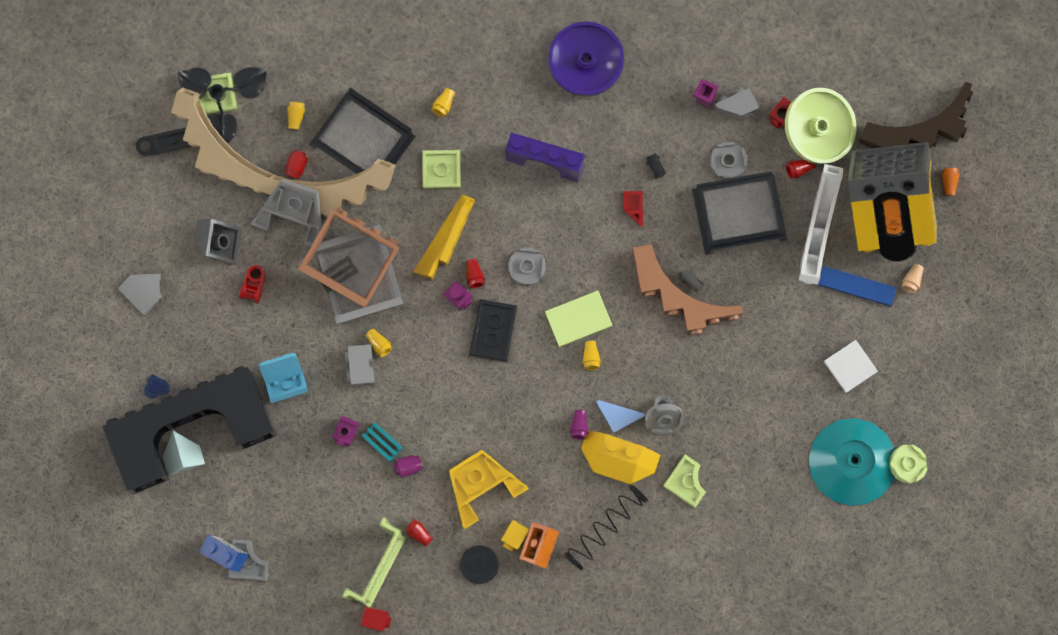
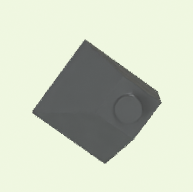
(218, 240)

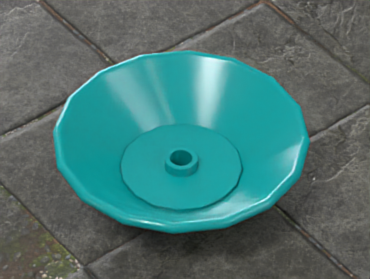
(834, 470)

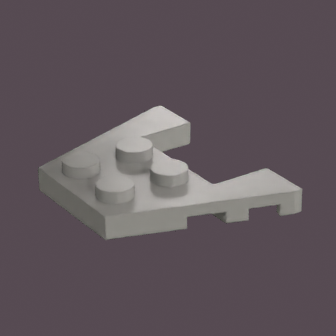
(293, 203)

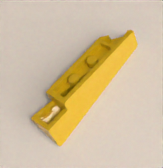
(446, 239)

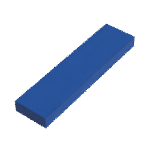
(857, 286)

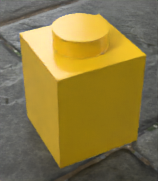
(514, 536)

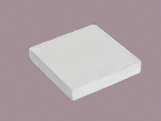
(850, 366)

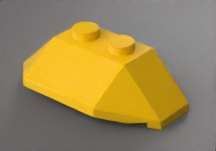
(618, 457)

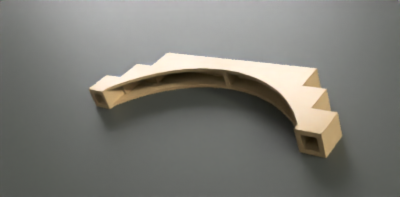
(221, 160)

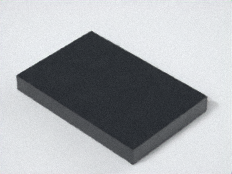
(493, 330)

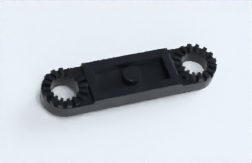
(163, 142)

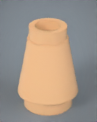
(912, 280)

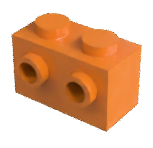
(539, 545)

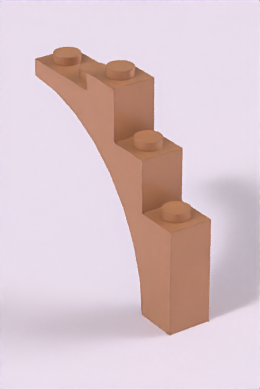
(673, 300)

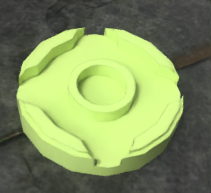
(908, 463)

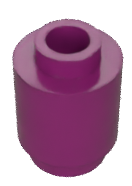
(407, 466)

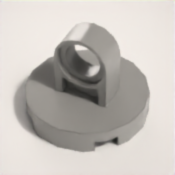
(664, 417)

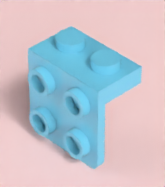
(283, 377)

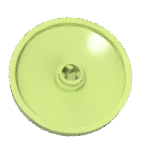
(820, 126)

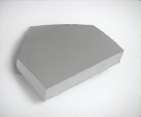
(142, 291)

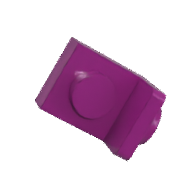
(458, 296)

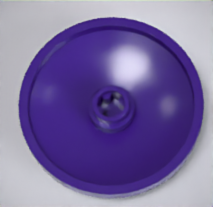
(586, 58)

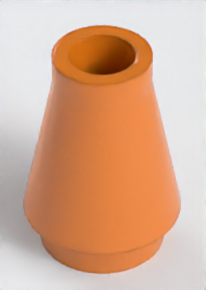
(950, 180)

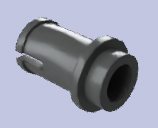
(691, 280)

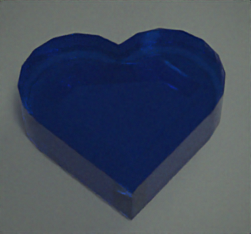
(156, 387)

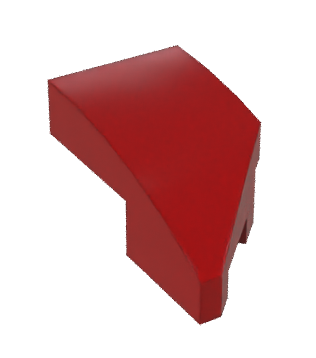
(633, 205)

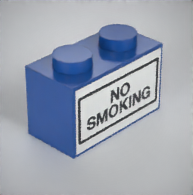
(223, 553)

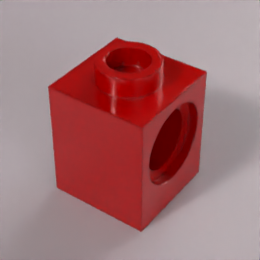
(775, 120)
(376, 619)

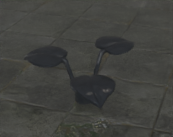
(249, 82)

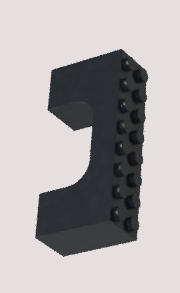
(137, 435)

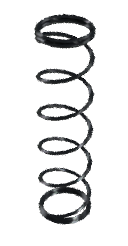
(640, 496)

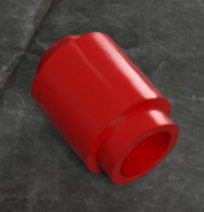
(296, 164)

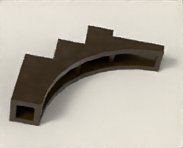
(945, 124)

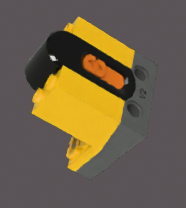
(892, 200)

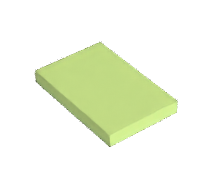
(578, 318)

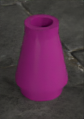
(579, 425)

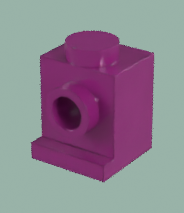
(705, 93)
(345, 423)

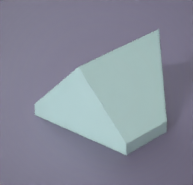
(181, 454)

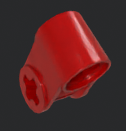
(253, 285)

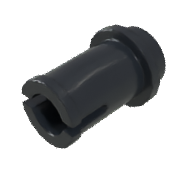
(656, 166)

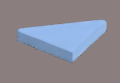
(618, 416)

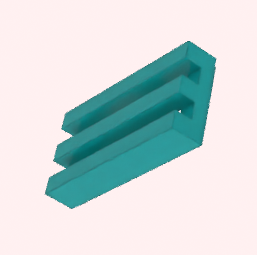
(370, 431)

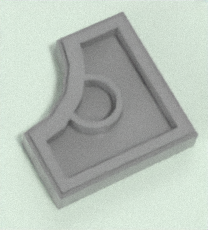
(254, 567)

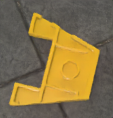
(476, 477)

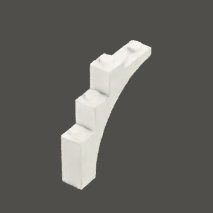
(819, 224)

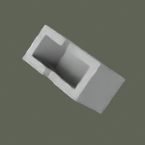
(359, 361)

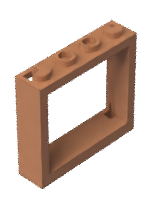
(340, 288)

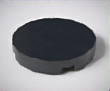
(476, 569)

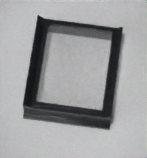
(361, 134)
(739, 211)

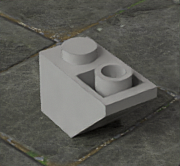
(737, 106)

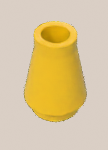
(443, 103)
(295, 114)
(379, 343)
(591, 357)

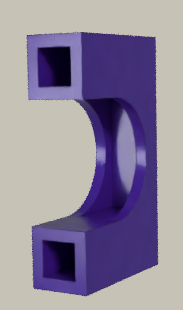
(524, 148)

